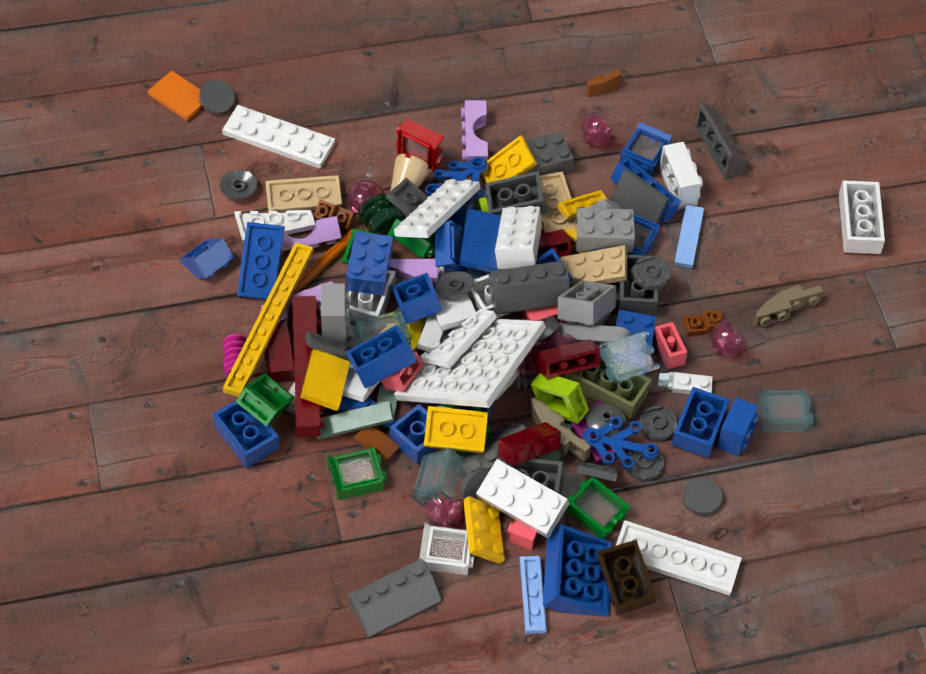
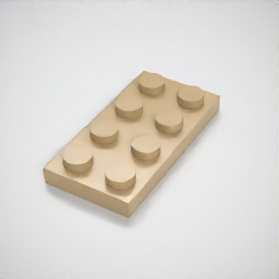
(555, 192)
(302, 193)
(598, 266)

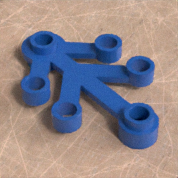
(476, 167)
(618, 443)

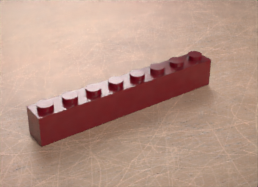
(305, 320)

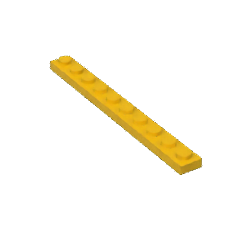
(268, 319)

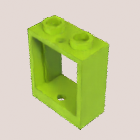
(574, 404)

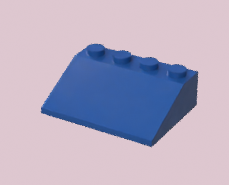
(573, 573)

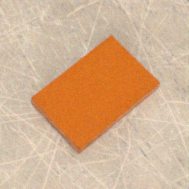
(177, 95)

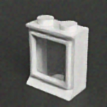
(446, 550)

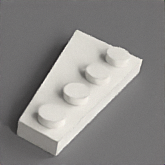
(293, 220)
(459, 340)

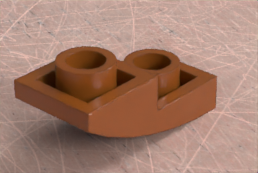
(602, 85)
(344, 216)
(701, 324)
(373, 437)

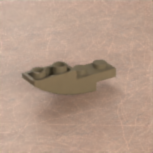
(780, 305)
(569, 441)

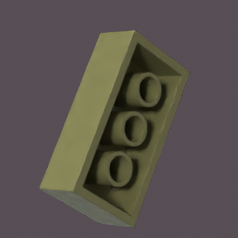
(626, 395)

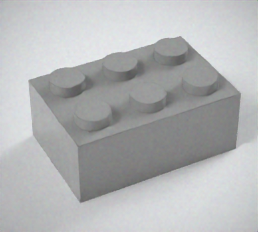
(604, 229)
(586, 302)
(335, 312)

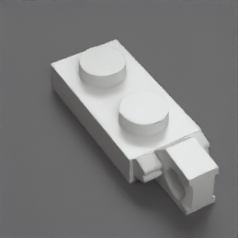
(684, 382)

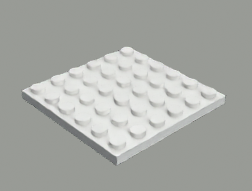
(478, 372)

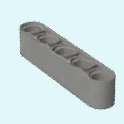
(596, 333)

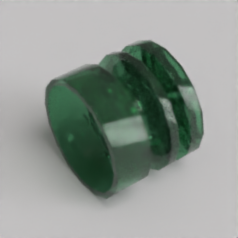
(379, 214)

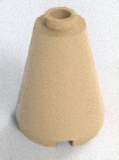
(410, 168)

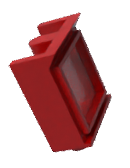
(419, 142)

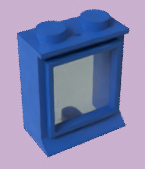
(646, 147)
(645, 235)
(448, 247)

